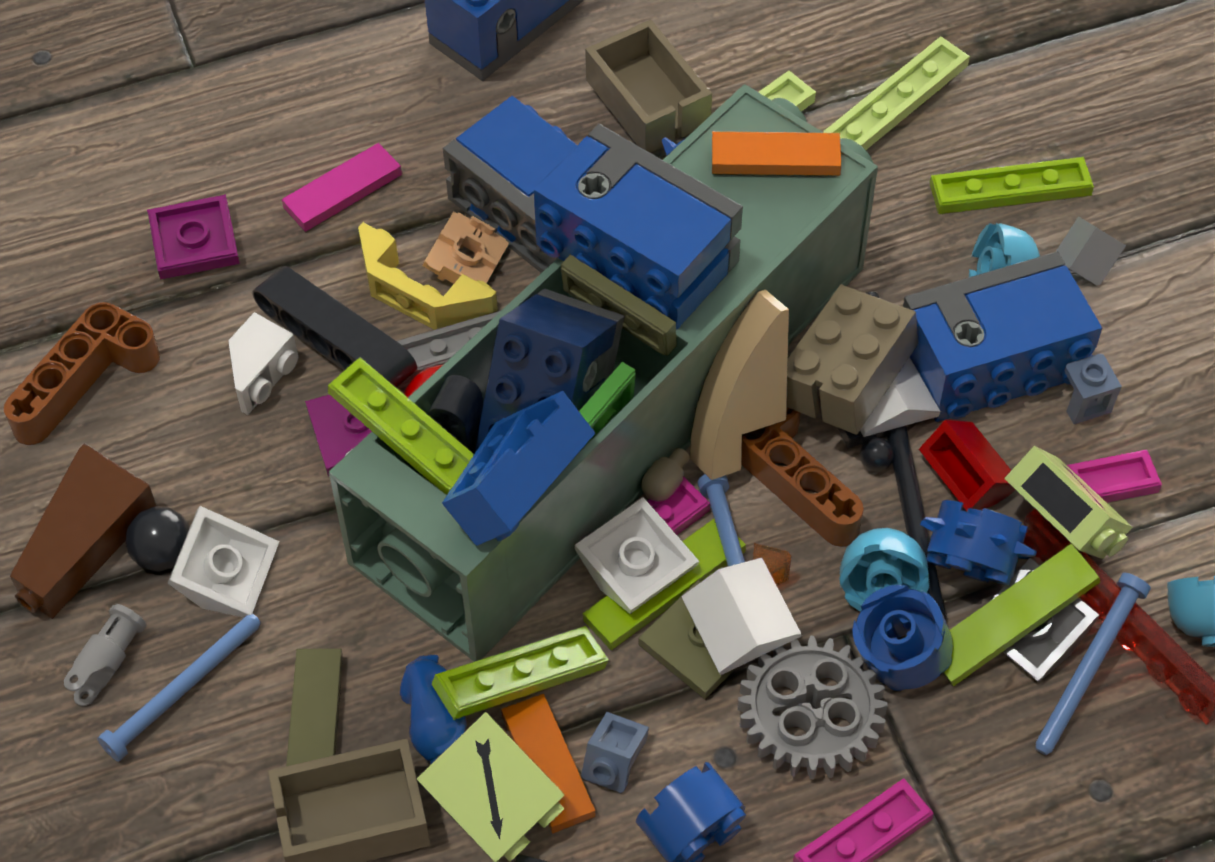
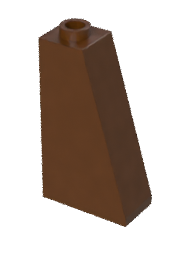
(78, 531)

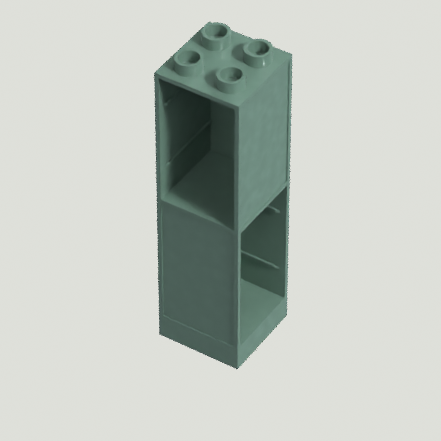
(796, 242)

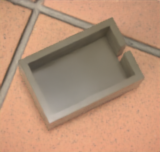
(647, 85)
(852, 356)
(350, 806)

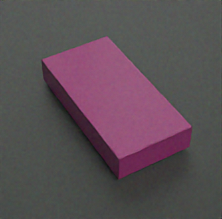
(1120, 476)

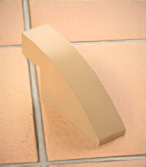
(743, 386)

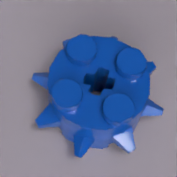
(977, 542)

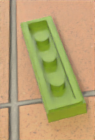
(1011, 185)
(401, 424)
(1018, 611)
(616, 625)
(519, 672)

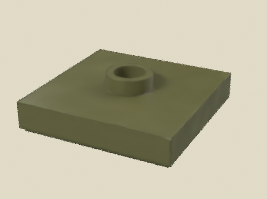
(680, 648)

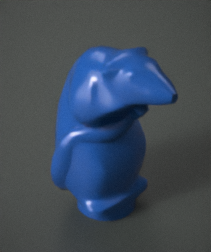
(431, 724)

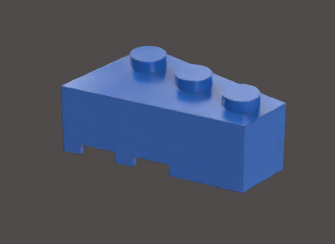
(516, 467)

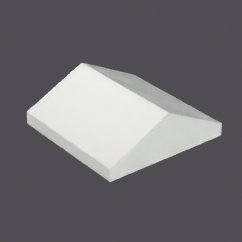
(902, 404)
(635, 556)
(222, 564)
(740, 614)

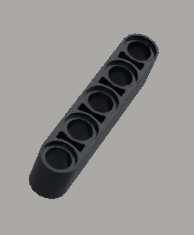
(331, 326)

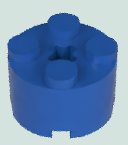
(910, 660)
(692, 815)

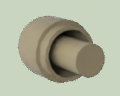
(665, 476)

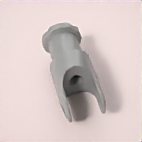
(103, 654)

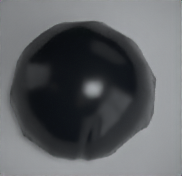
(156, 538)

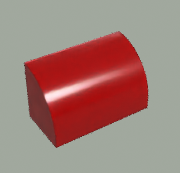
(967, 464)

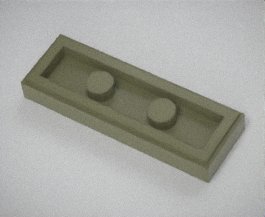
(640, 318)
(315, 705)

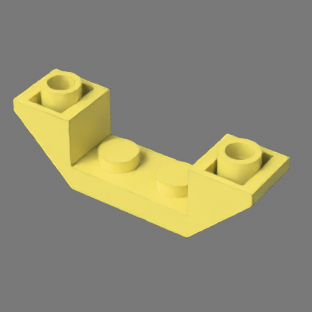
(462, 302)

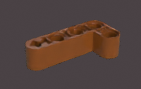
(74, 364)
(832, 511)

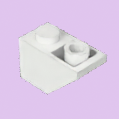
(259, 358)

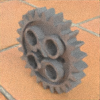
(824, 741)

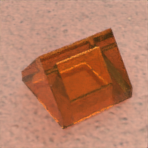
(776, 560)

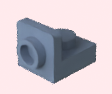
(1094, 388)
(613, 751)

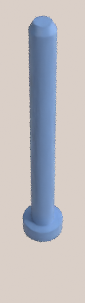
(715, 492)
(1131, 589)
(116, 742)

